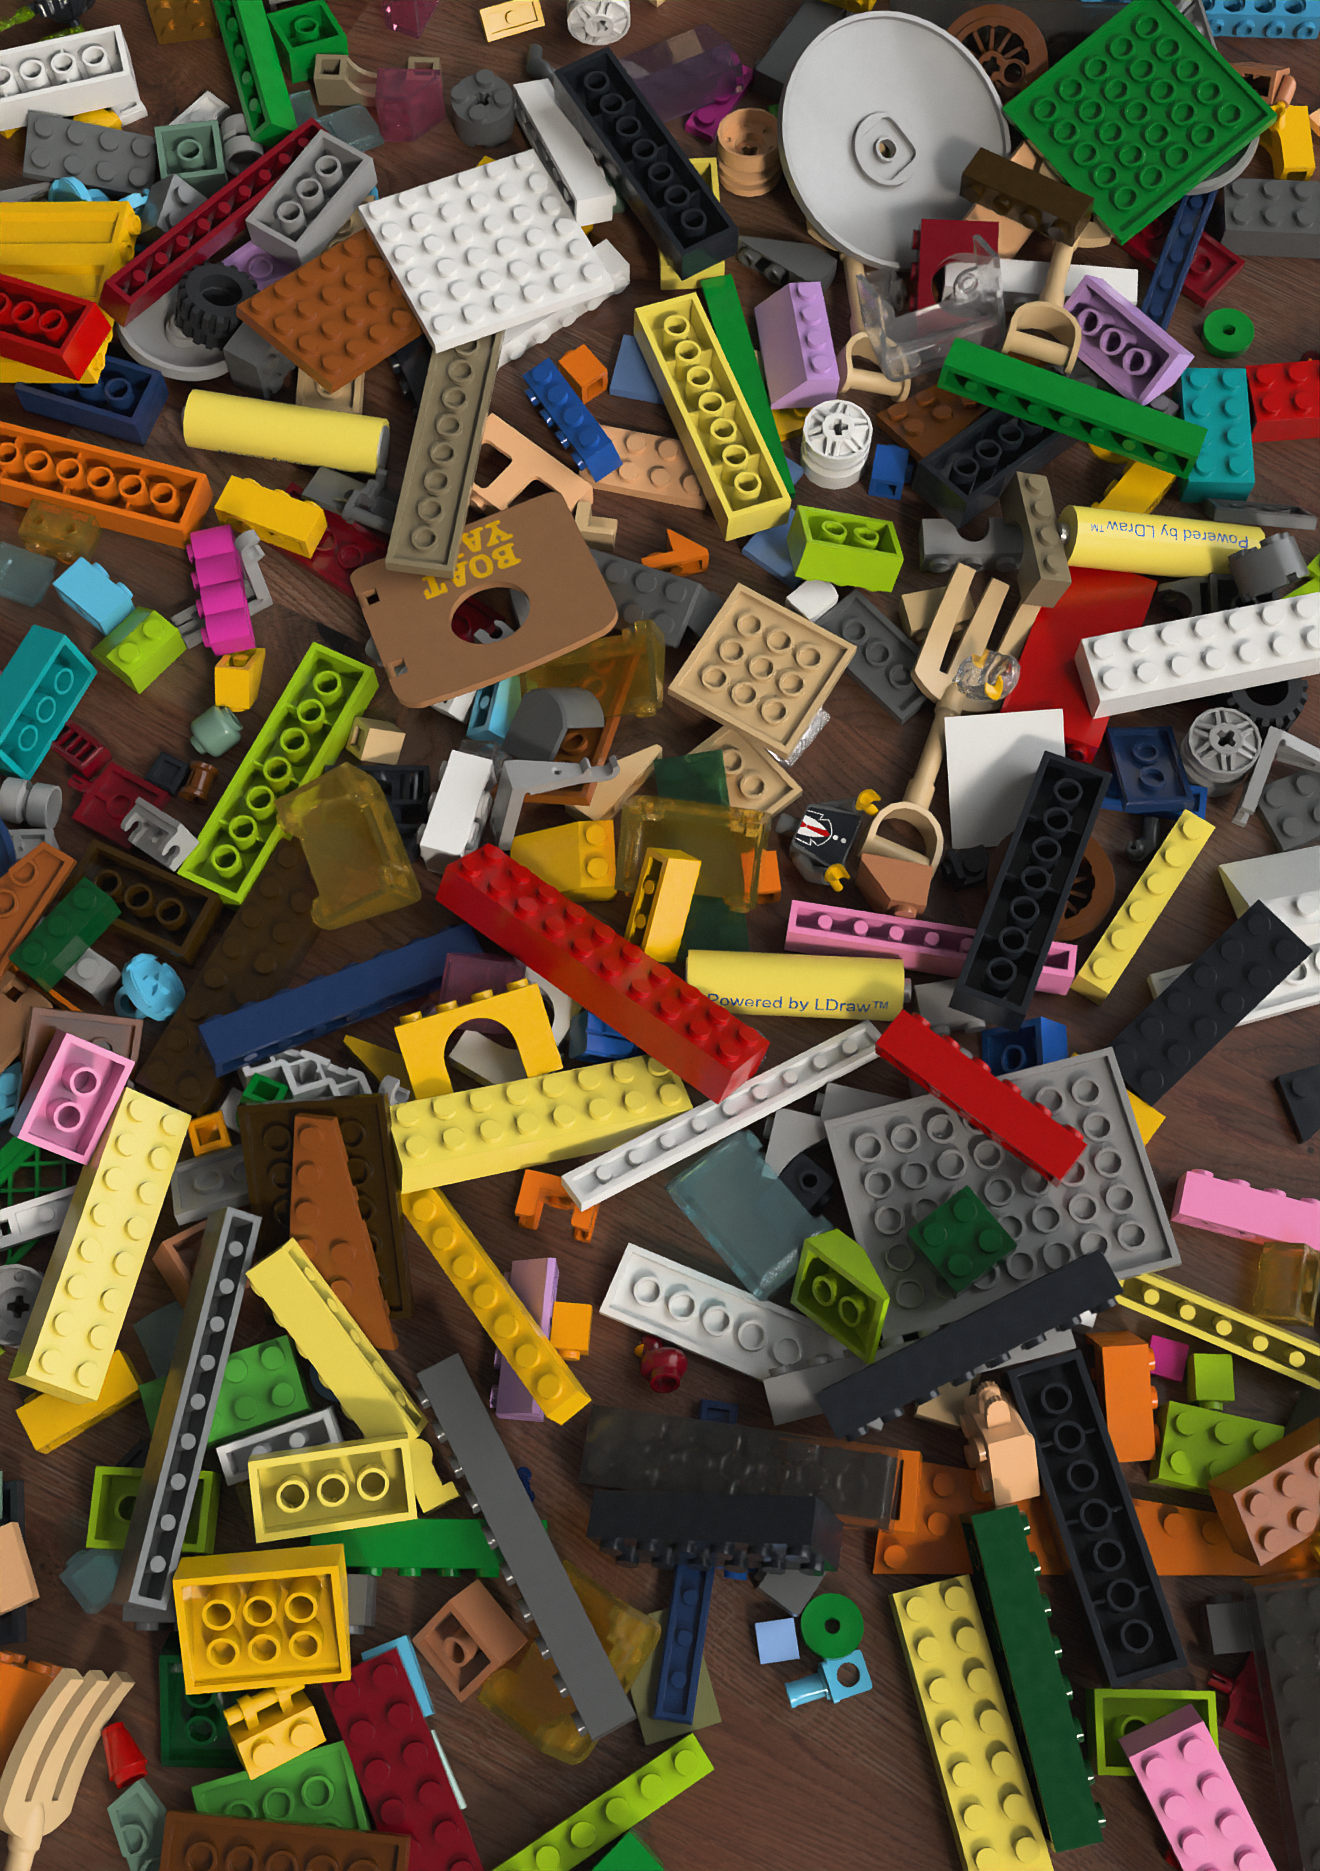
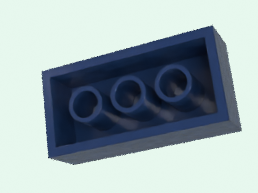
(119, 406)

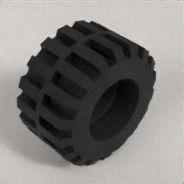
(209, 303)
(1288, 699)

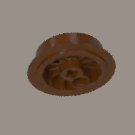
(1015, 23)
(1097, 877)

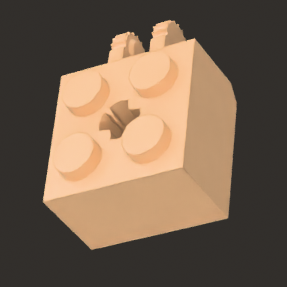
(999, 1446)

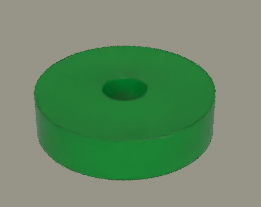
(1229, 321)
(844, 1613)

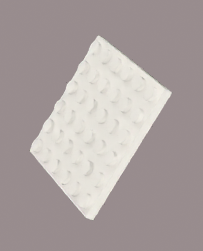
(485, 250)

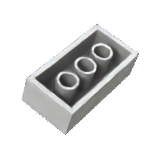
(312, 200)

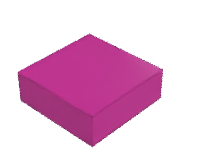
(1169, 1358)

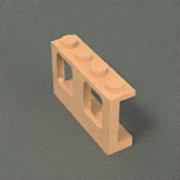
(527, 464)

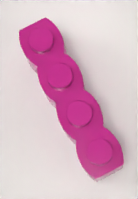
(221, 591)

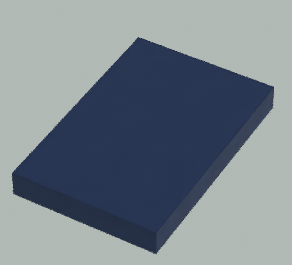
(1148, 769)

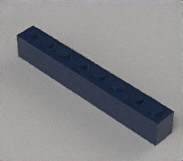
(331, 1001)

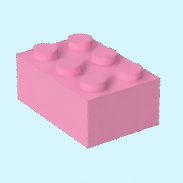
(71, 1097)

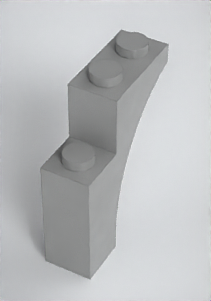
(801, 1132)

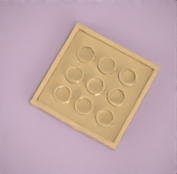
(762, 670)

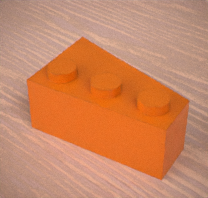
(1126, 1392)

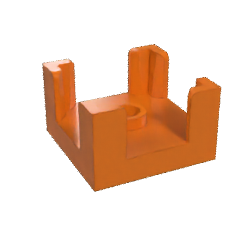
(547, 1188)

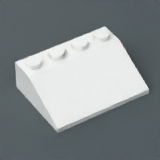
(1283, 883)

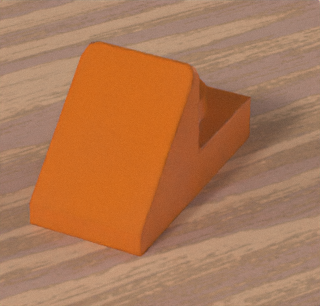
(682, 558)

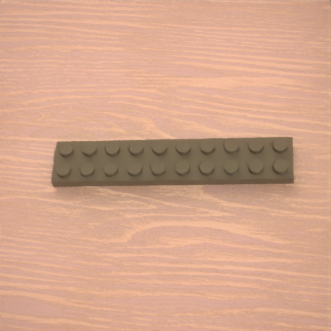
(444, 458)

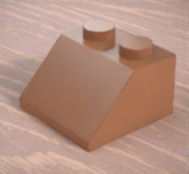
(894, 885)
(469, 1640)

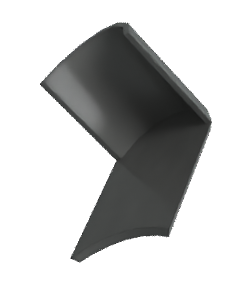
(544, 720)

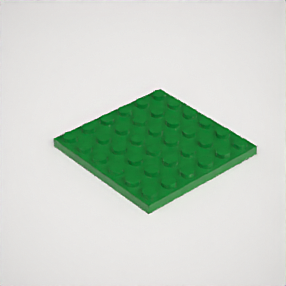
(1139, 115)

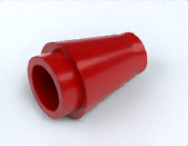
(123, 1756)

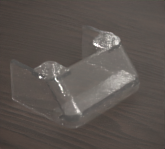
(923, 337)

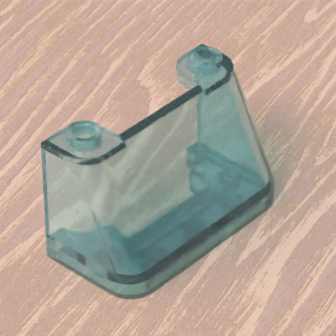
(747, 1213)

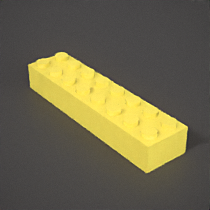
(711, 417)
(532, 1121)
(101, 1251)
(969, 1728)

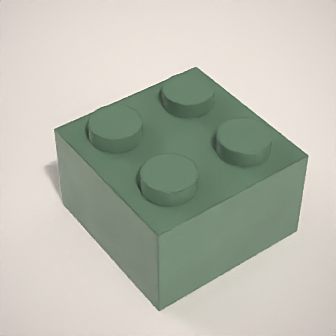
(193, 154)

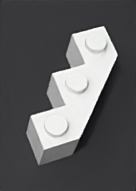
(307, 1075)

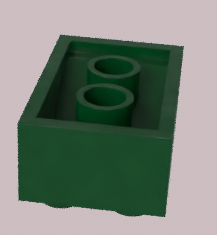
(194, 1724)

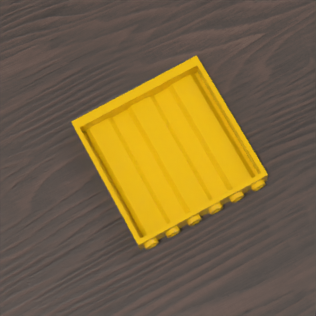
(66, 250)

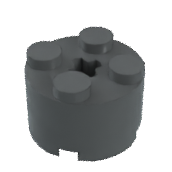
(483, 110)
(1267, 568)

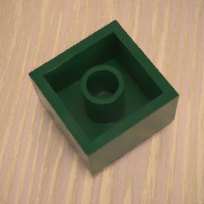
(961, 1242)

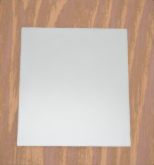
(993, 769)

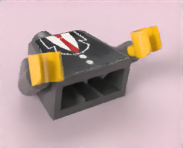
(826, 836)

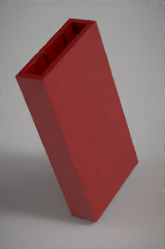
(1049, 679)

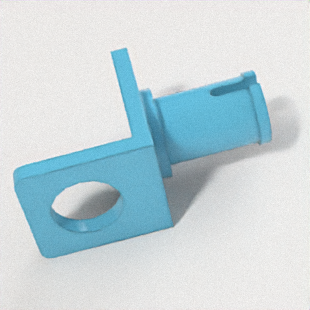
(826, 1684)

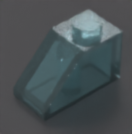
(92, 1577)

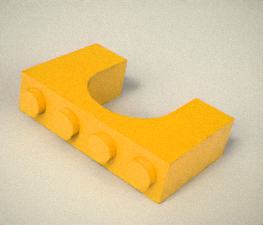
(1292, 146)
(518, 1009)

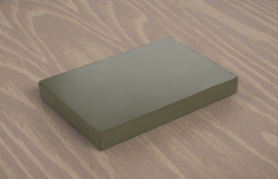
(645, 1690)

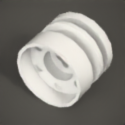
(598, 20)
(835, 444)

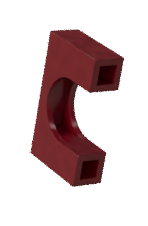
(941, 244)

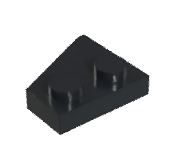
(1301, 1100)

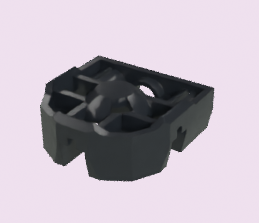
(401, 802)

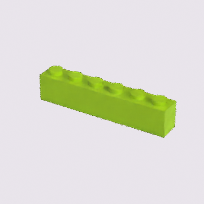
(614, 1810)

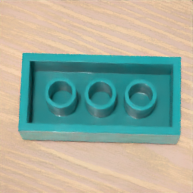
(1221, 404)
(38, 697)

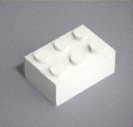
(457, 810)

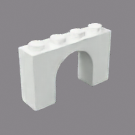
(495, 1064)

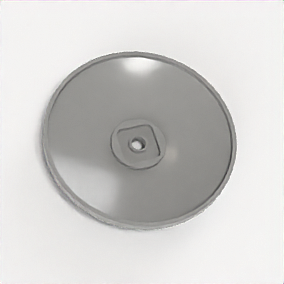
(891, 85)

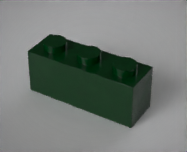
(65, 934)

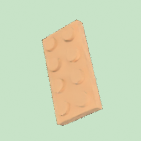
(651, 470)

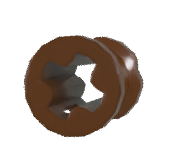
(199, 783)

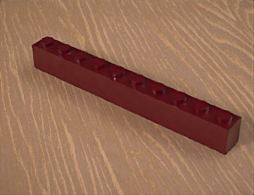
(199, 233)

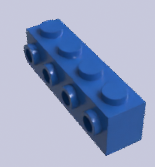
(572, 419)

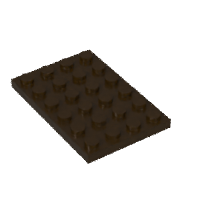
(367, 1137)

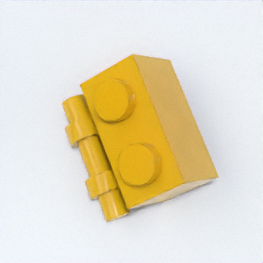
(273, 1728)

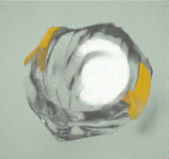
(988, 676)

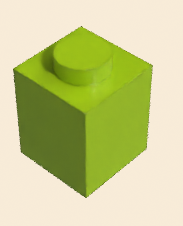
(1209, 1380)

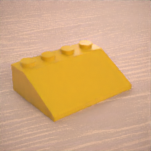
(263, 1618)

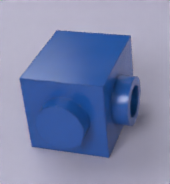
(890, 471)

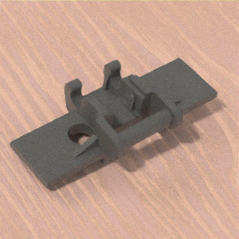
(368, 503)

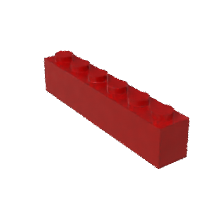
(980, 1097)

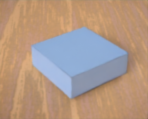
(776, 1641)

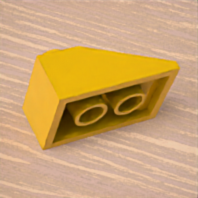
(572, 859)

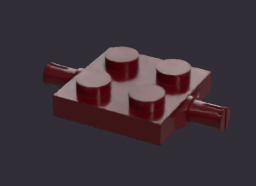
(110, 800)
(1244, 1705)

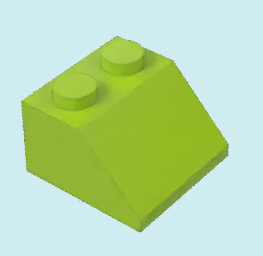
(140, 648)

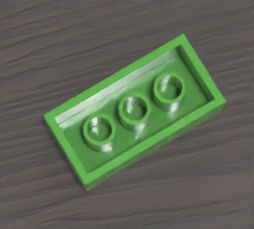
(257, 1392)

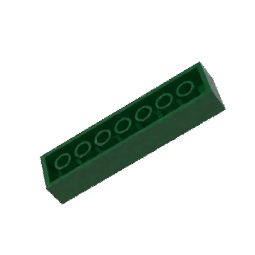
(1031, 1676)

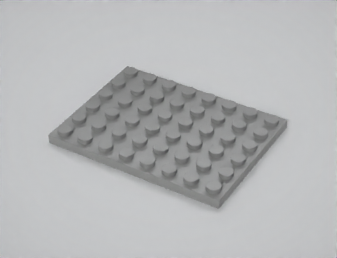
(919, 1153)

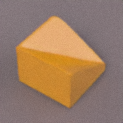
(209, 1134)

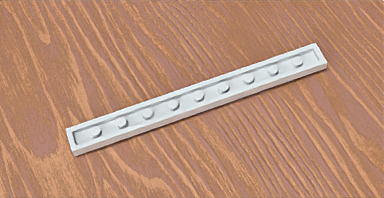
(712, 1122)

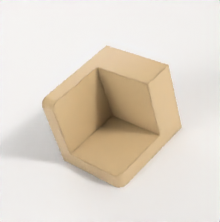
(597, 531)
(375, 741)

